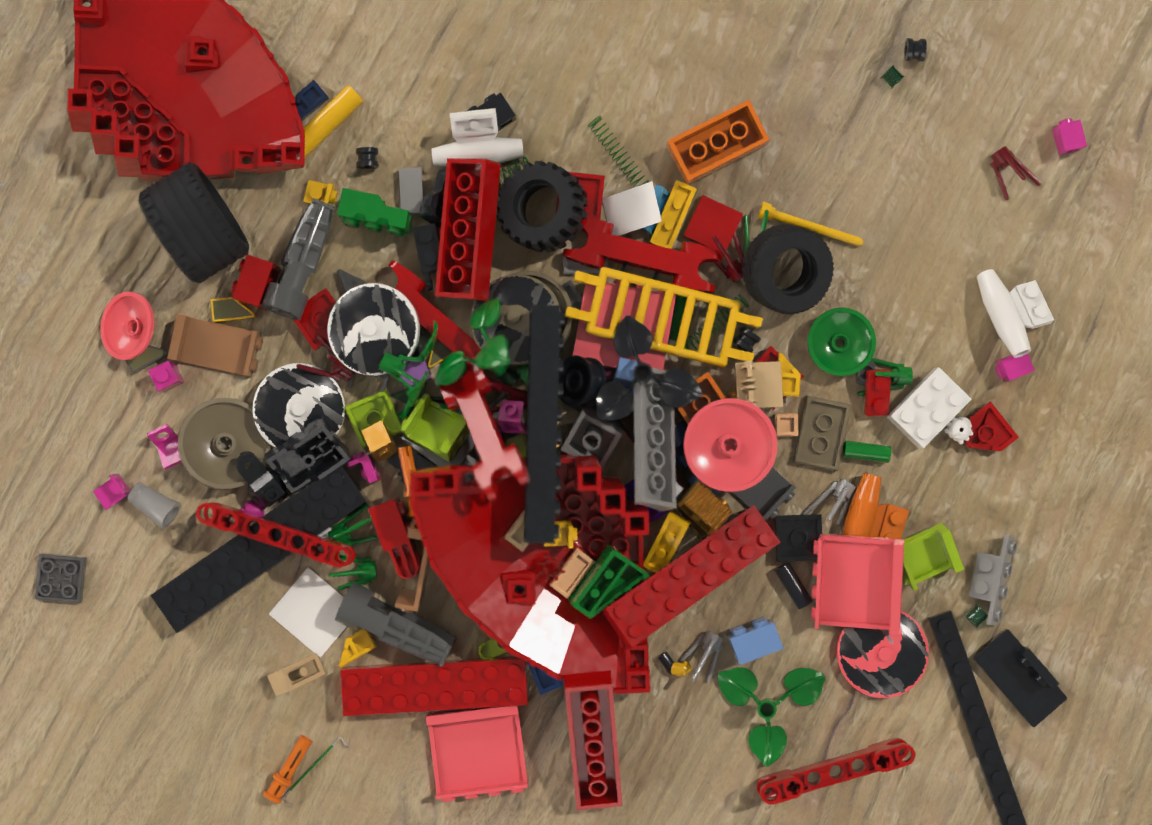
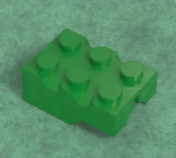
(370, 210)

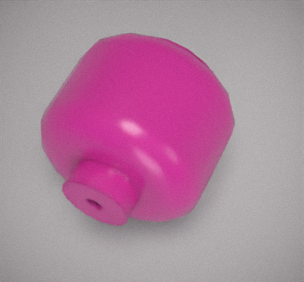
(253, 508)

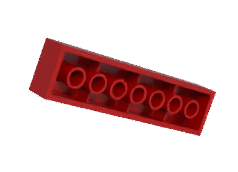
(690, 577)
(433, 687)

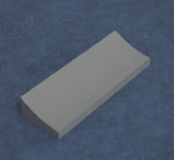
(654, 447)

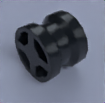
(915, 49)
(367, 158)
(746, 340)

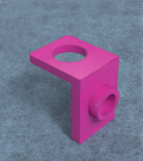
(166, 446)
(112, 491)

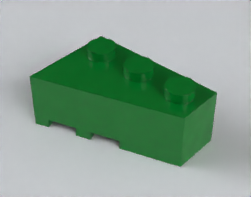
(605, 582)

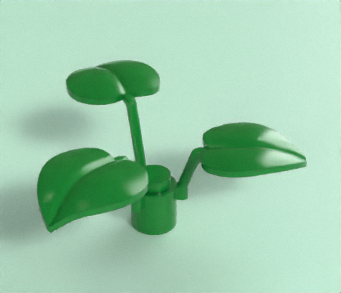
(493, 355)
(395, 366)
(740, 683)

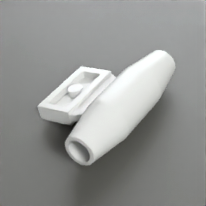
(477, 139)
(1013, 310)

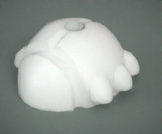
(954, 432)

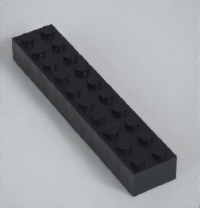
(542, 421)
(247, 559)

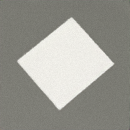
(310, 612)

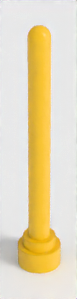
(814, 227)

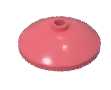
(127, 325)

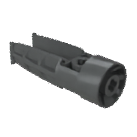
(299, 262)
(394, 627)

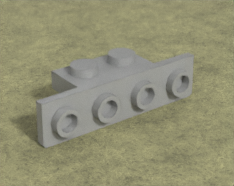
(991, 578)

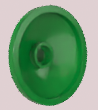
(857, 340)

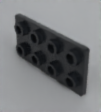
(1021, 677)

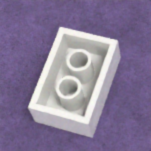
(928, 408)

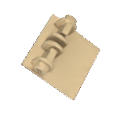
(759, 383)

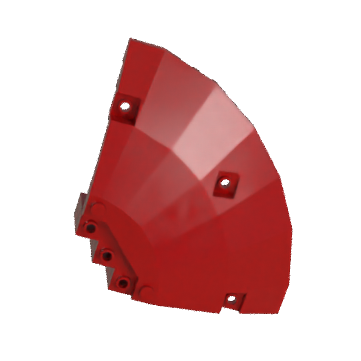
(166, 105)
(482, 568)

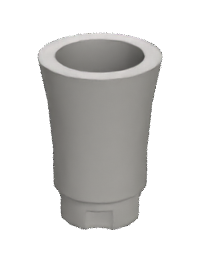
(154, 504)

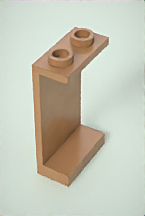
(215, 345)
(409, 599)

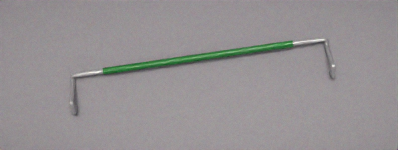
(311, 767)

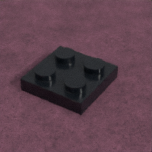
(797, 536)

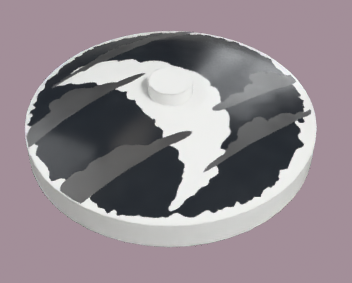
(369, 324)
(293, 399)

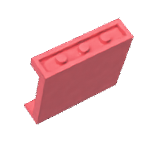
(603, 348)
(858, 582)
(477, 752)

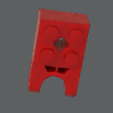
(392, 532)

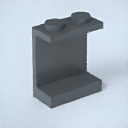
(768, 494)

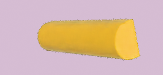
(330, 118)

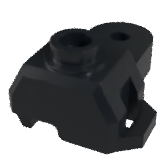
(433, 202)
(263, 482)

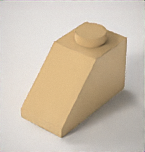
(296, 674)

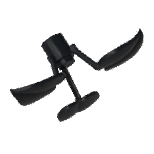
(615, 400)

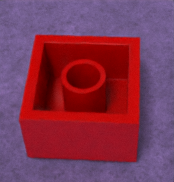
(254, 280)

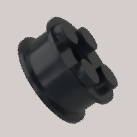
(581, 381)

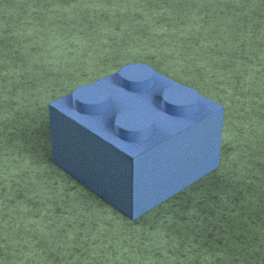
(754, 640)

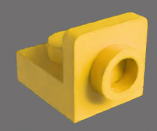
(320, 191)
(567, 535)

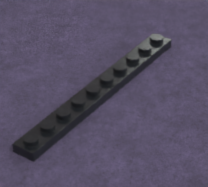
(976, 719)

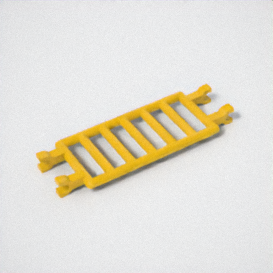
(669, 289)

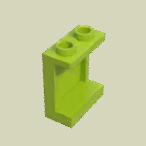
(435, 428)
(929, 555)

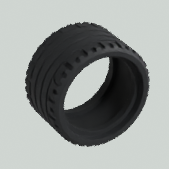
(193, 223)

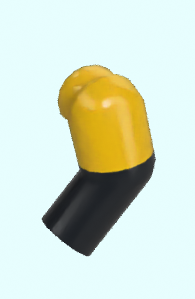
(674, 668)

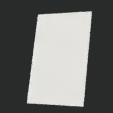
(632, 209)

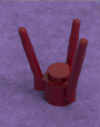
(1005, 158)
(734, 268)
(339, 370)
(514, 394)

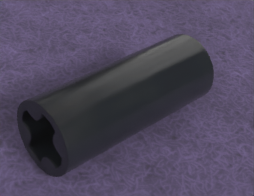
(793, 585)

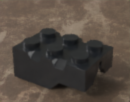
(308, 455)

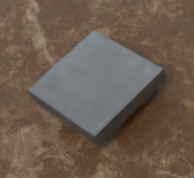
(60, 578)

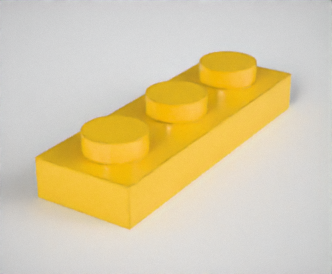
(673, 215)
(666, 542)

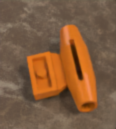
(869, 518)

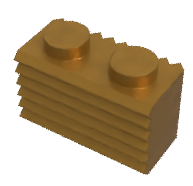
(704, 507)

